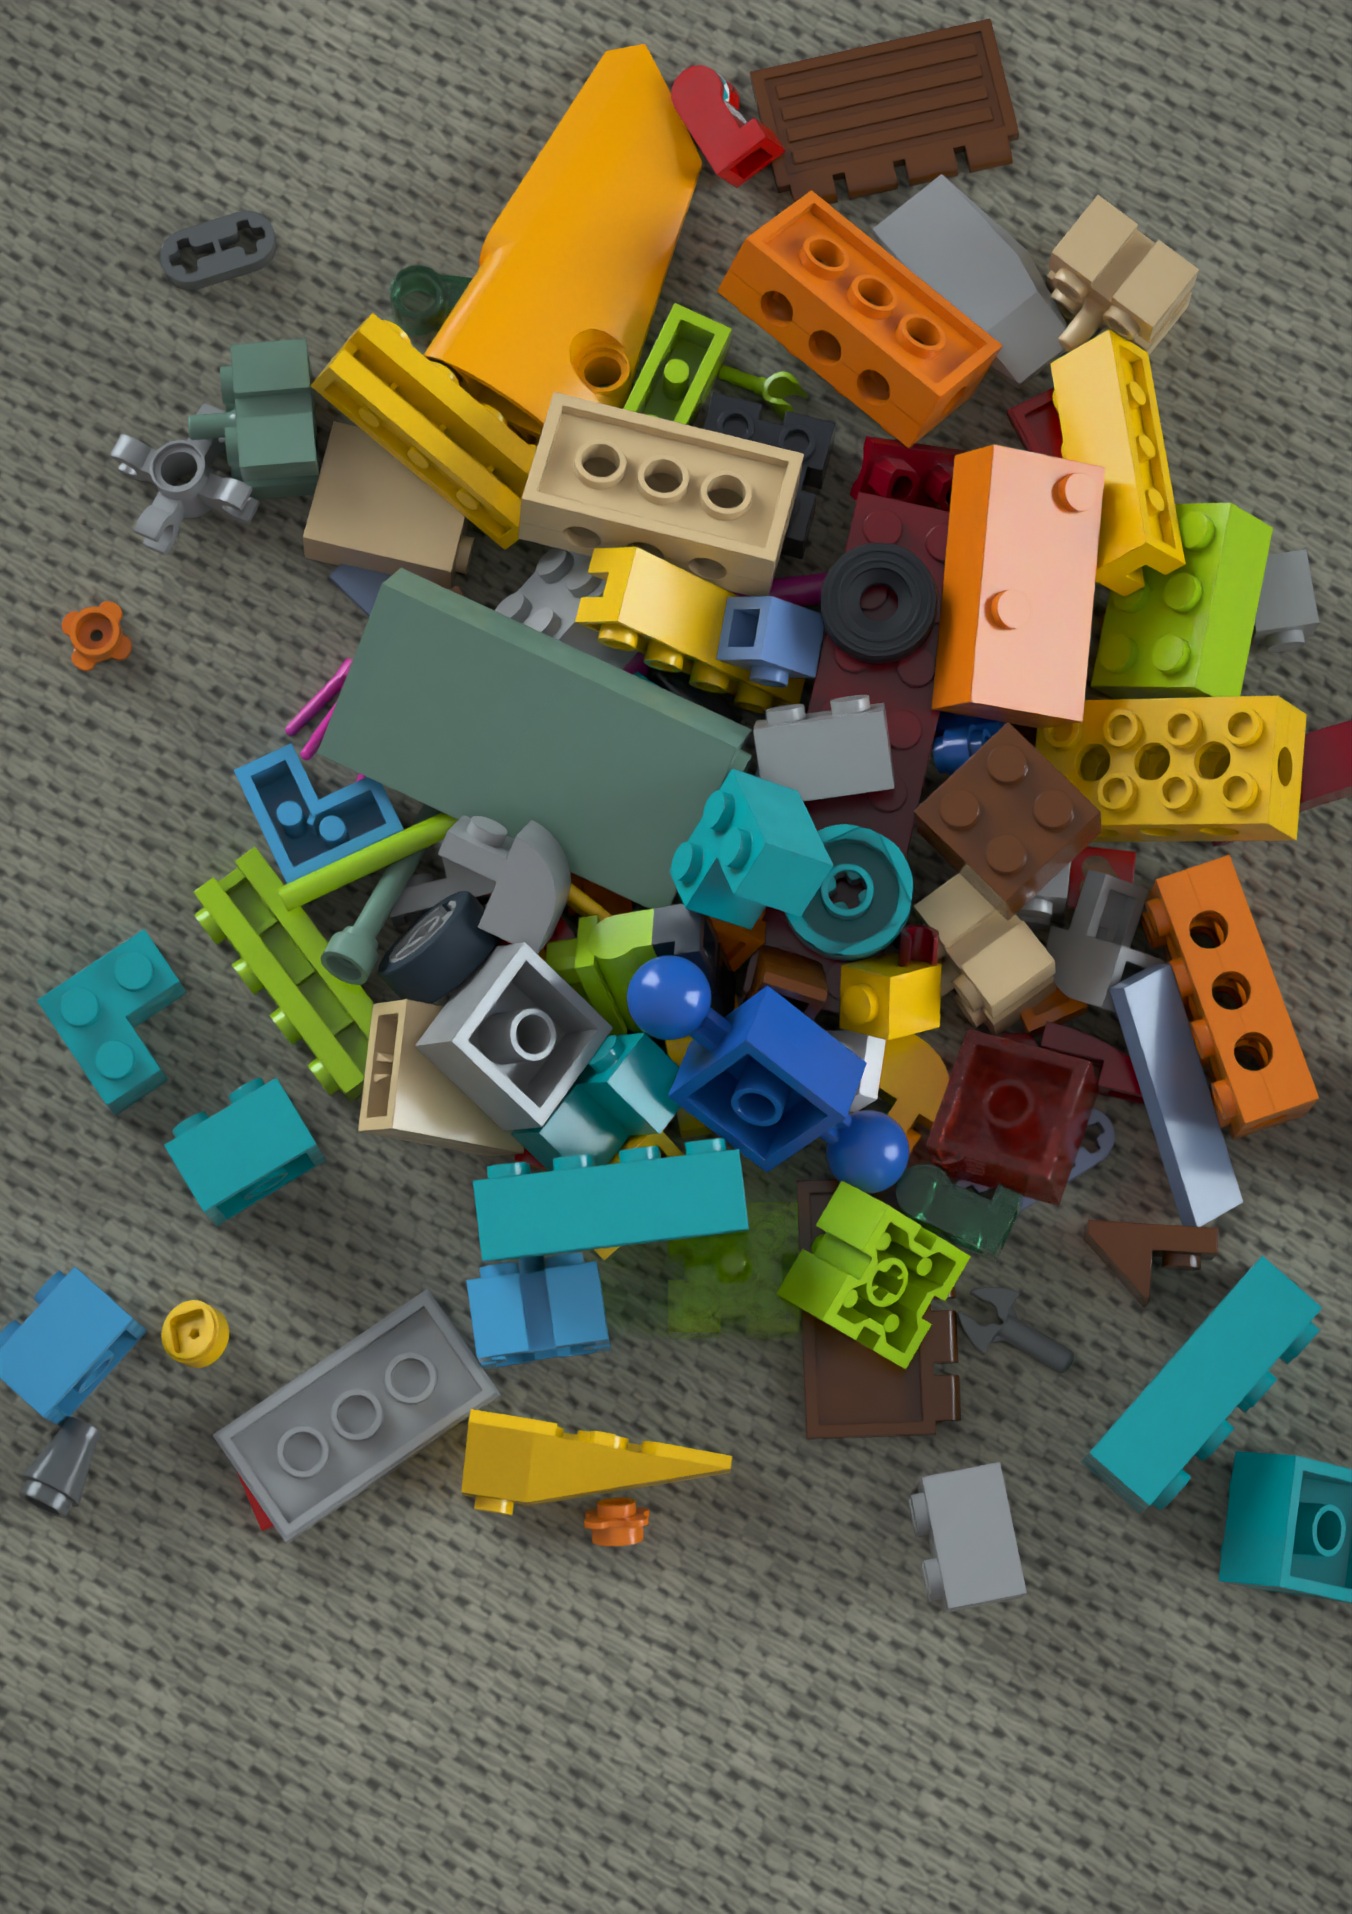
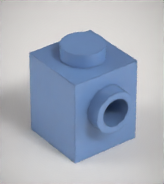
(771, 639)

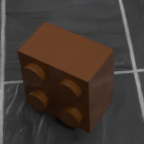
(1008, 821)

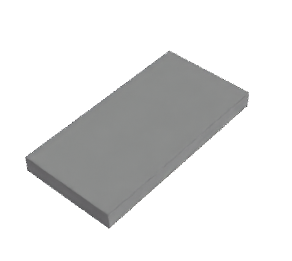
(356, 1416)

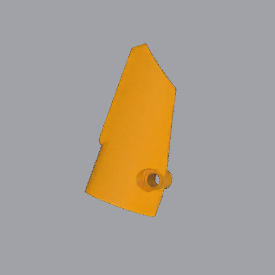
(578, 252)

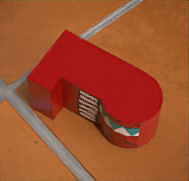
(713, 118)

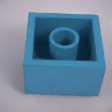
(66, 1345)

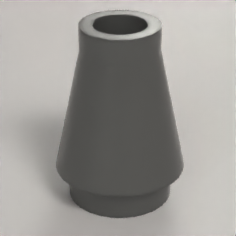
(61, 1469)

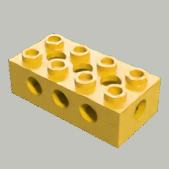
(1164, 761)

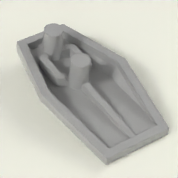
(980, 273)

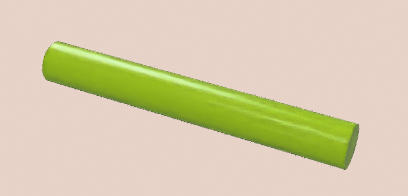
(366, 861)

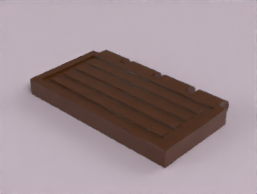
(888, 108)
(853, 1387)

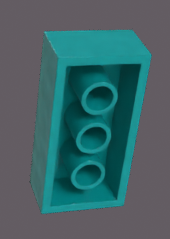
(611, 1203)
(1201, 1385)

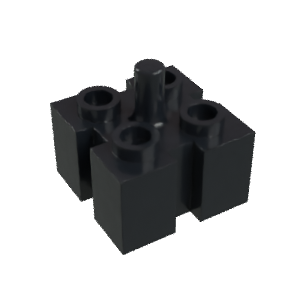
(799, 434)

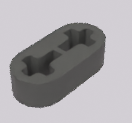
(214, 236)

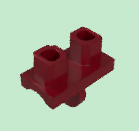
(907, 474)

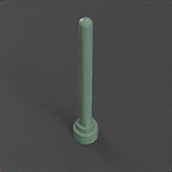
(353, 952)

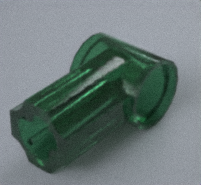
(443, 288)

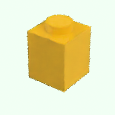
(889, 999)

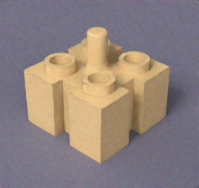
(1117, 280)
(987, 960)

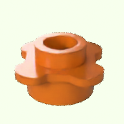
(82, 624)
(617, 1522)

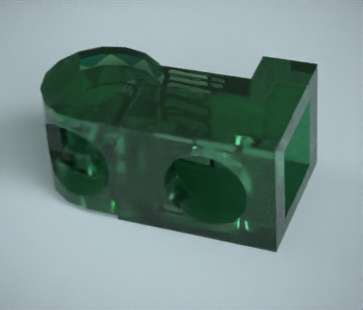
(957, 1213)

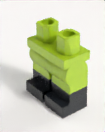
(611, 951)

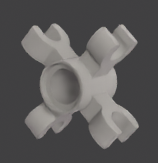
(205, 491)

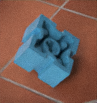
(538, 1311)

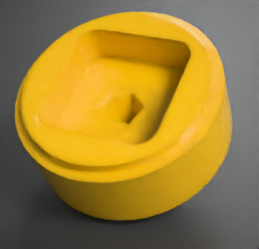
(195, 1334)

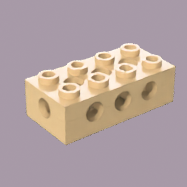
(661, 487)

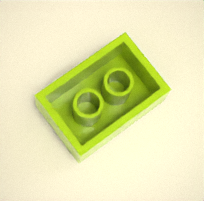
(1195, 625)

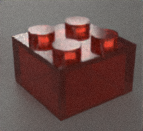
(1013, 1116)

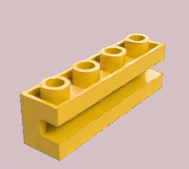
(1114, 423)
(431, 425)
(673, 622)

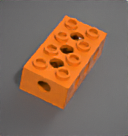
(806, 305)
(1213, 903)

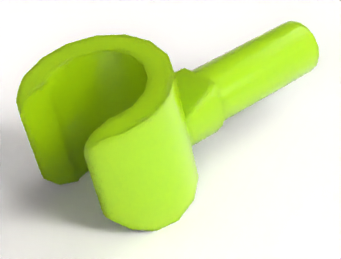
(772, 389)

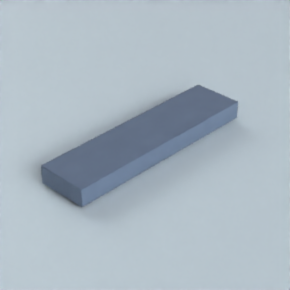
(1176, 1095)

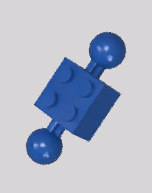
(766, 1076)

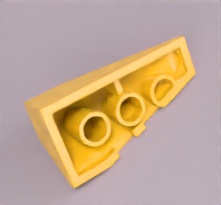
(537, 1463)

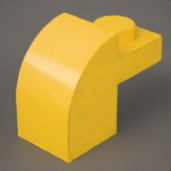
(913, 1083)

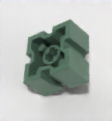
(267, 419)

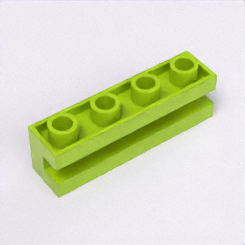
(283, 956)

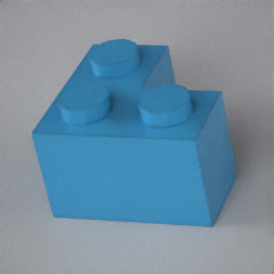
(307, 830)

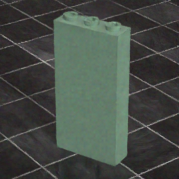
(527, 730)

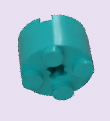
(883, 905)

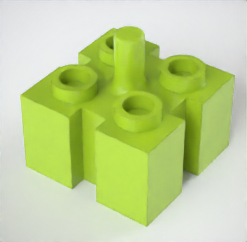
(873, 1274)

